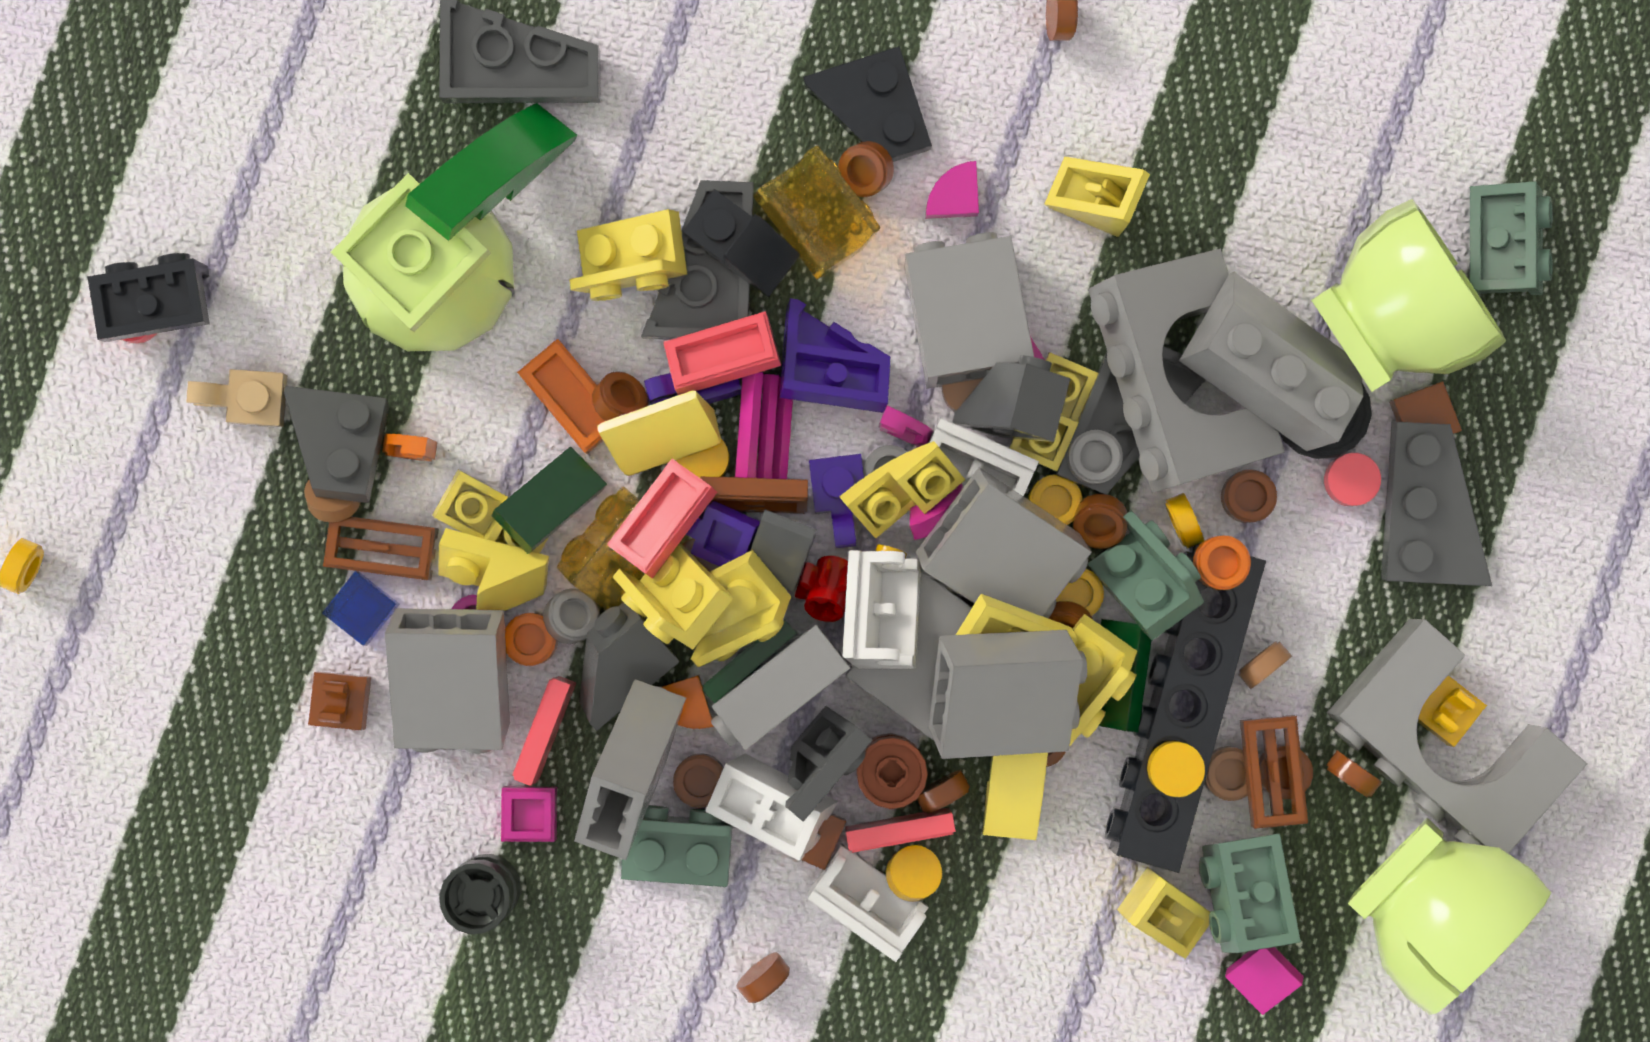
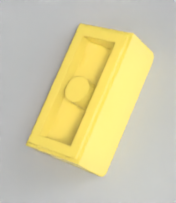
(661, 433)

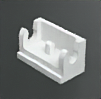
(970, 451)
(881, 610)
(754, 801)
(865, 904)

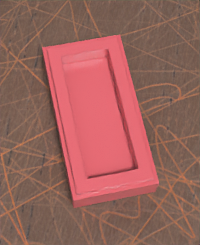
(722, 353)
(662, 518)
(543, 730)
(899, 830)

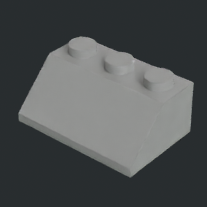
(1275, 365)

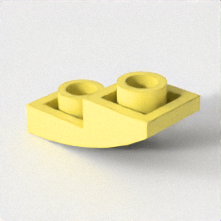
(1080, 385)
(912, 479)
(469, 508)
(1015, 795)

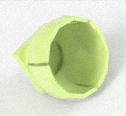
(417, 283)
(1406, 303)
(1446, 912)

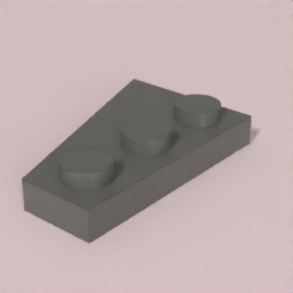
(512, 62)
(710, 290)
(1105, 413)
(1429, 511)

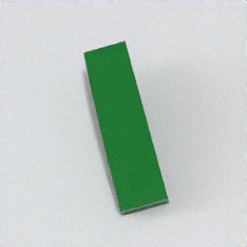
(489, 170)

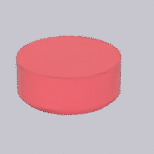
(1352, 479)

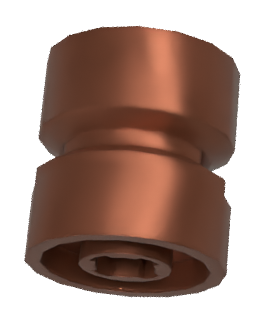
(892, 771)

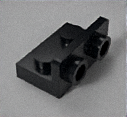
(149, 298)

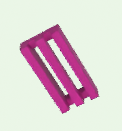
(771, 428)

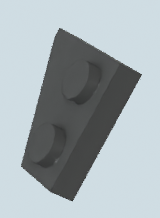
(338, 440)
(821, 757)

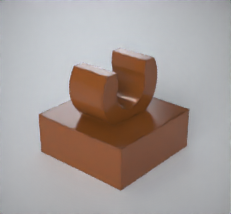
(339, 700)

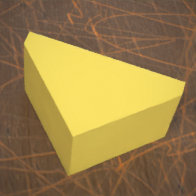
(1097, 193)
(1165, 913)

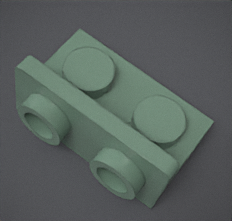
(1509, 238)
(1148, 578)
(680, 849)
(1249, 894)

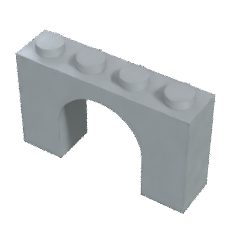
(1171, 437)
(1383, 716)

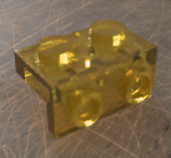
(818, 212)
(589, 560)

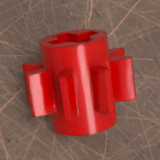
(824, 588)

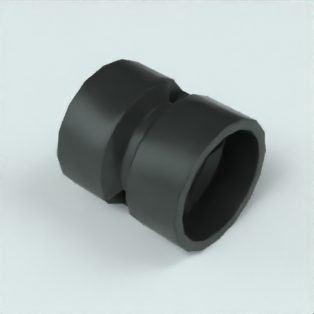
(480, 894)

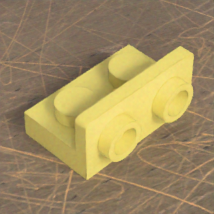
(630, 253)
(679, 599)
(752, 614)
(1107, 673)

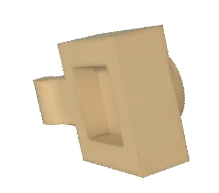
(249, 397)

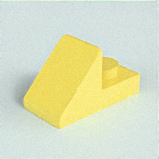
(501, 571)

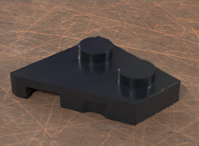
(874, 102)

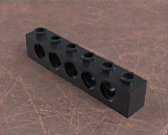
(1165, 839)

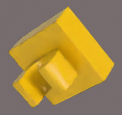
(1450, 711)

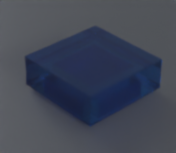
(360, 608)

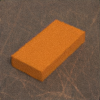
(565, 392)

